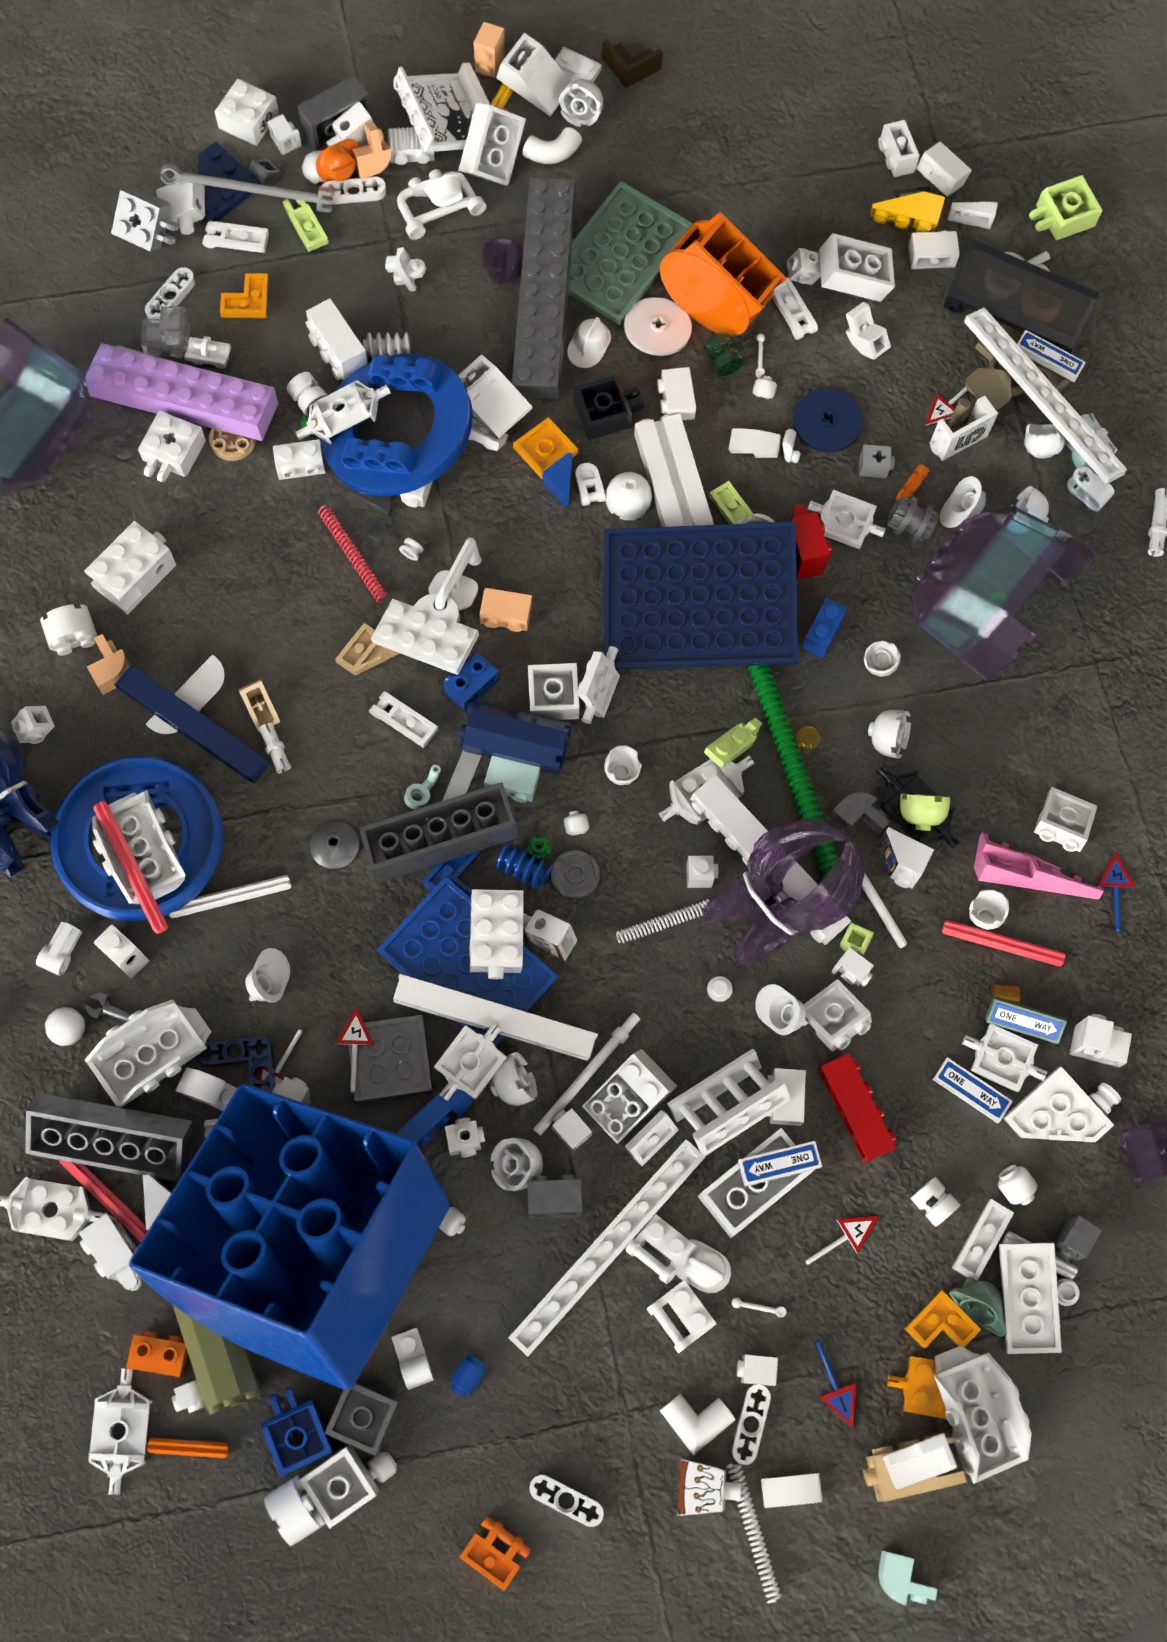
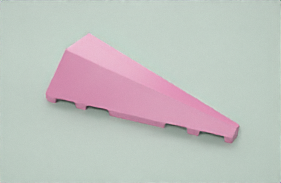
(1009, 867)

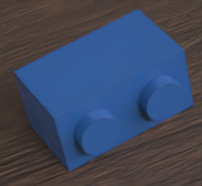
(824, 628)

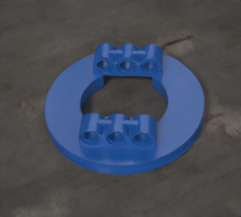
(395, 466)
(168, 787)

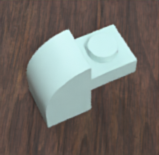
(895, 1579)

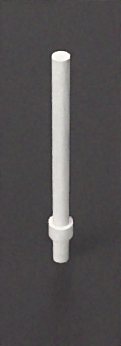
(619, 1036)

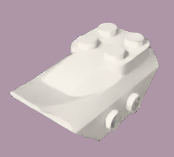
(148, 842)
(147, 1050)
(983, 1411)

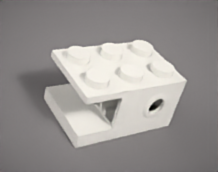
(131, 567)
(496, 932)

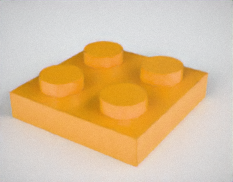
(544, 446)

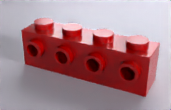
(857, 1108)

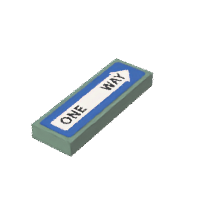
(1025, 1020)

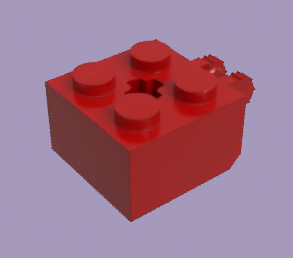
(811, 546)

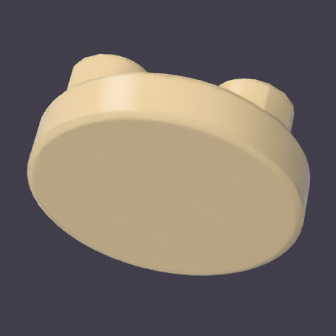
(229, 445)

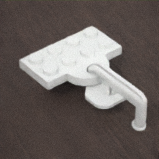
(432, 626)

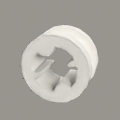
(411, 549)

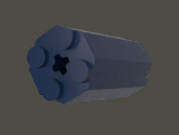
(515, 736)

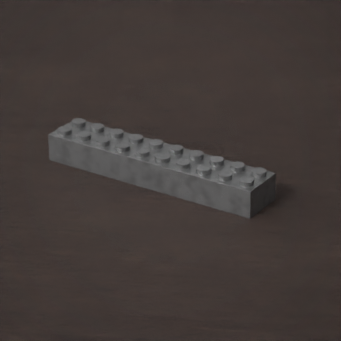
(544, 288)

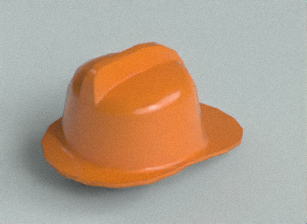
(337, 161)

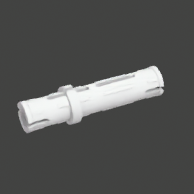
(1158, 529)

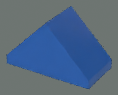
(558, 478)

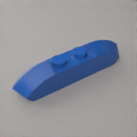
(435, 1115)

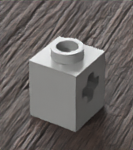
(875, 461)

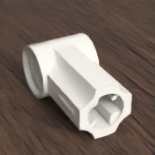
(56, 955)

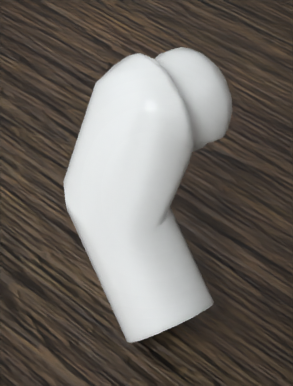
(788, 443)

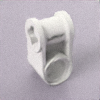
(1090, 489)

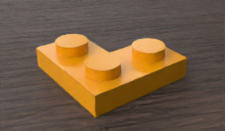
(250, 303)
(941, 1315)

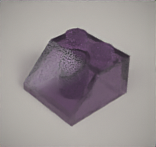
(1146, 1151)

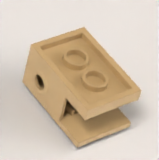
(879, 1477)

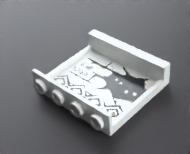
(441, 106)

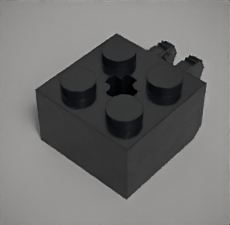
(605, 407)

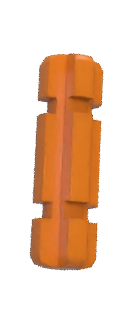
(913, 482)

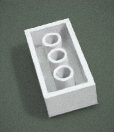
(738, 1205)

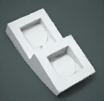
(760, 443)
(791, 1490)

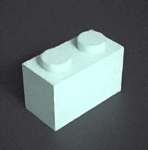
(518, 778)

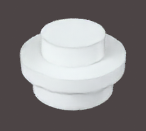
(719, 989)
(1067, 1292)

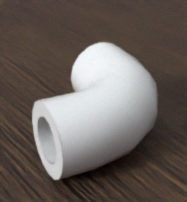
(552, 151)

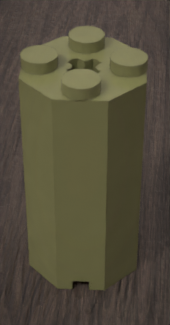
(220, 1366)

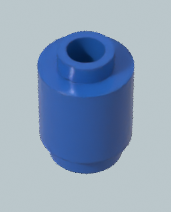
(467, 1376)

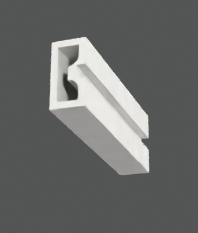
(672, 472)

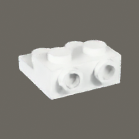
(1065, 820)
(837, 1016)

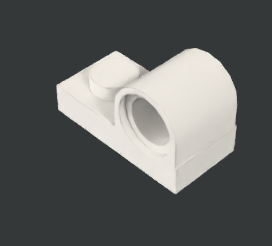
(412, 1359)

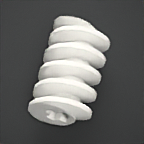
(386, 346)

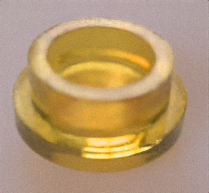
(808, 738)

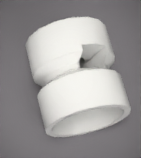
(305, 390)
(942, 1208)

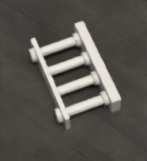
(740, 1117)

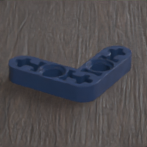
(255, 1060)

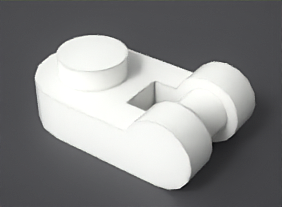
(587, 477)

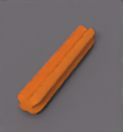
(188, 1447)

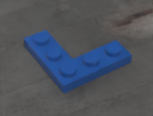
(453, 870)

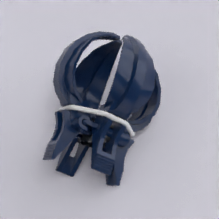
(18, 806)

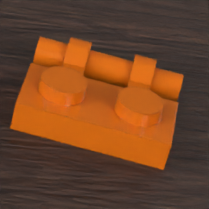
(491, 1561)

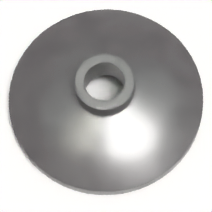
(334, 856)

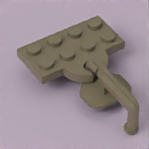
(996, 382)

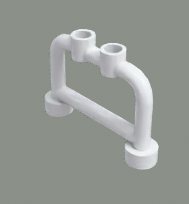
(415, 224)

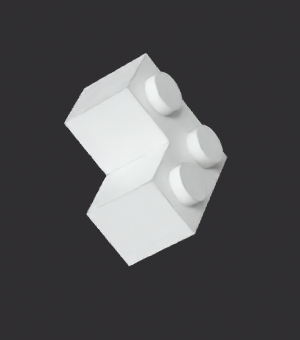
(1100, 1041)

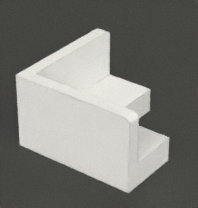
(919, 1462)

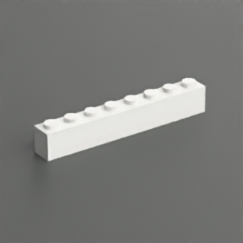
(742, 832)

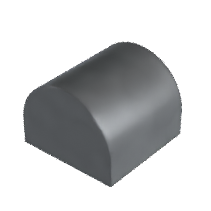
(264, 172)

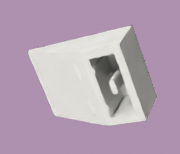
(533, 74)
(493, 396)
(629, 1095)

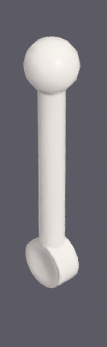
(760, 371)
(780, 1311)

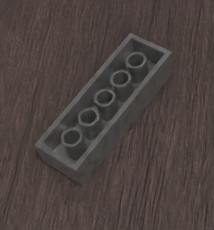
(439, 832)
(108, 1137)

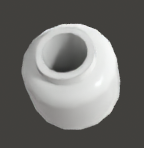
(1017, 1185)

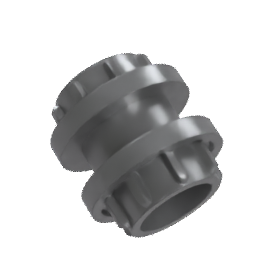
(912, 519)

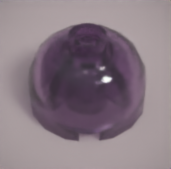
(504, 259)

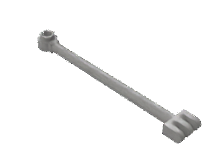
(323, 198)

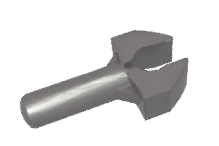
(107, 1008)

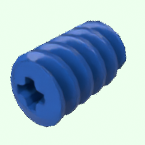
(523, 866)

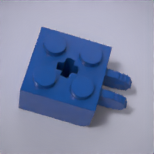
(282, 1428)

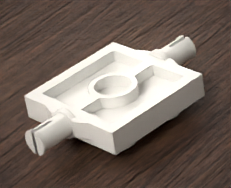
(847, 519)
(598, 684)
(1004, 1057)
(470, 1062)

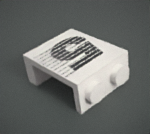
(946, 443)

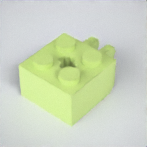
(1067, 208)

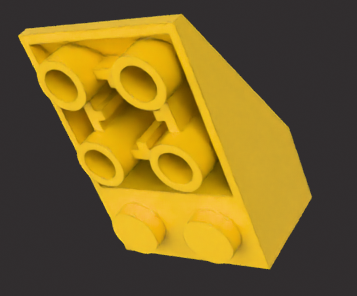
(913, 211)

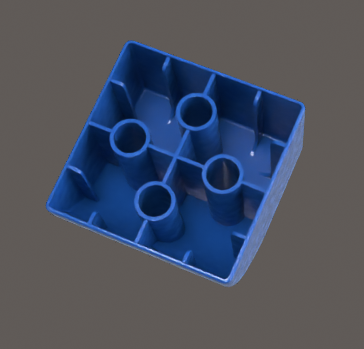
(294, 1233)

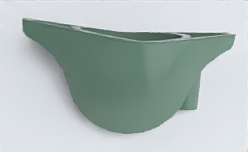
(981, 1304)

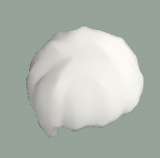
(1043, 440)

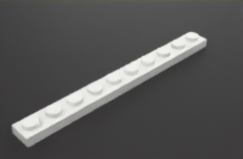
(1045, 396)
(606, 1248)

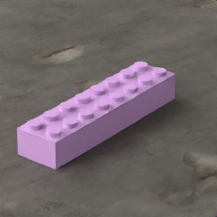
(181, 391)

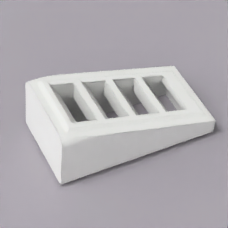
(973, 213)

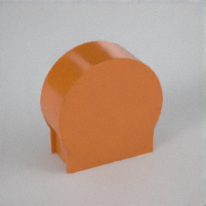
(719, 276)

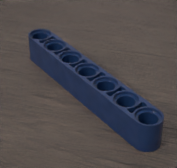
(191, 724)

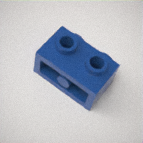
(472, 681)

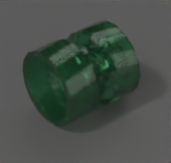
(723, 354)

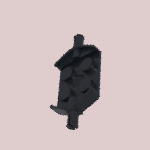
(912, 784)

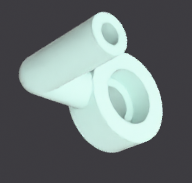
(422, 790)

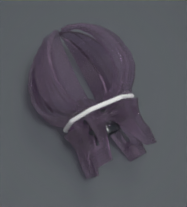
(766, 868)

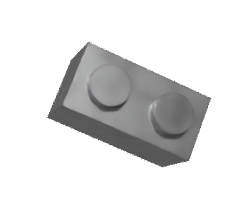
(1075, 1239)

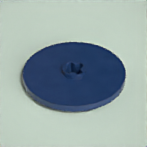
(830, 405)

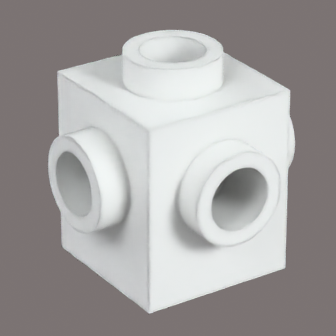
(804, 266)
(32, 724)
(457, 1131)

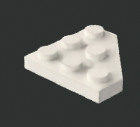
(1058, 1112)

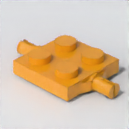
(920, 1388)

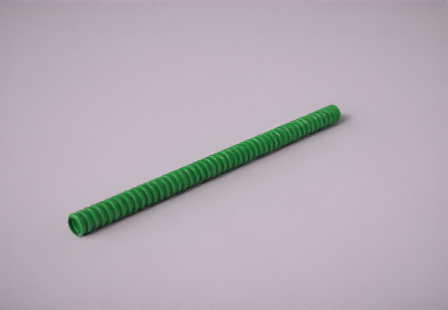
(791, 759)

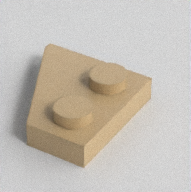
(362, 653)

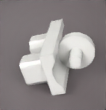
(405, 268)
(208, 352)

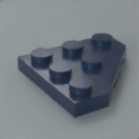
(219, 163)

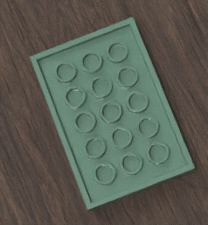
(622, 251)

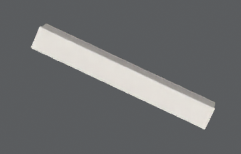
(484, 1013)

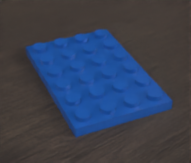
(436, 949)

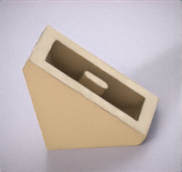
(259, 704)

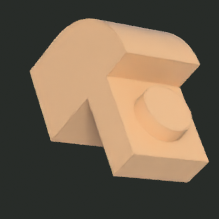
(374, 156)
(109, 669)

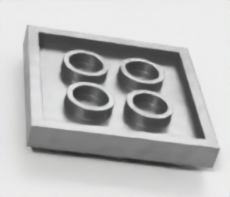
(395, 1063)

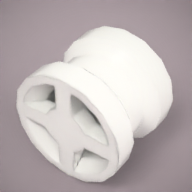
(1105, 1098)

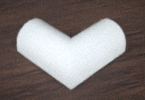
(697, 1429)

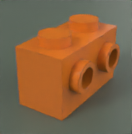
(158, 1355)

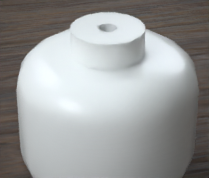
(764, 387)
(576, 823)
(453, 1222)
(381, 1466)

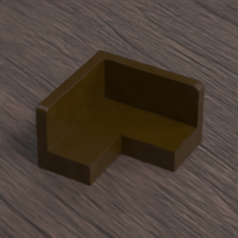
(630, 69)

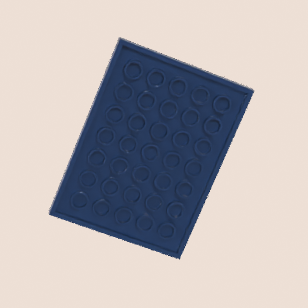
(701, 595)

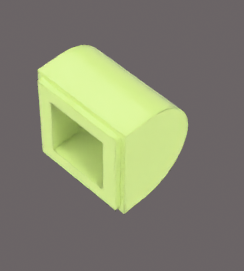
(857, 939)

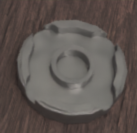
(575, 874)

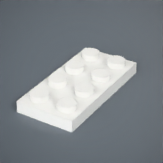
(1030, 1298)

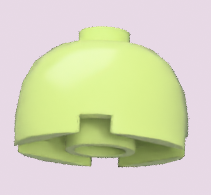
(924, 810)

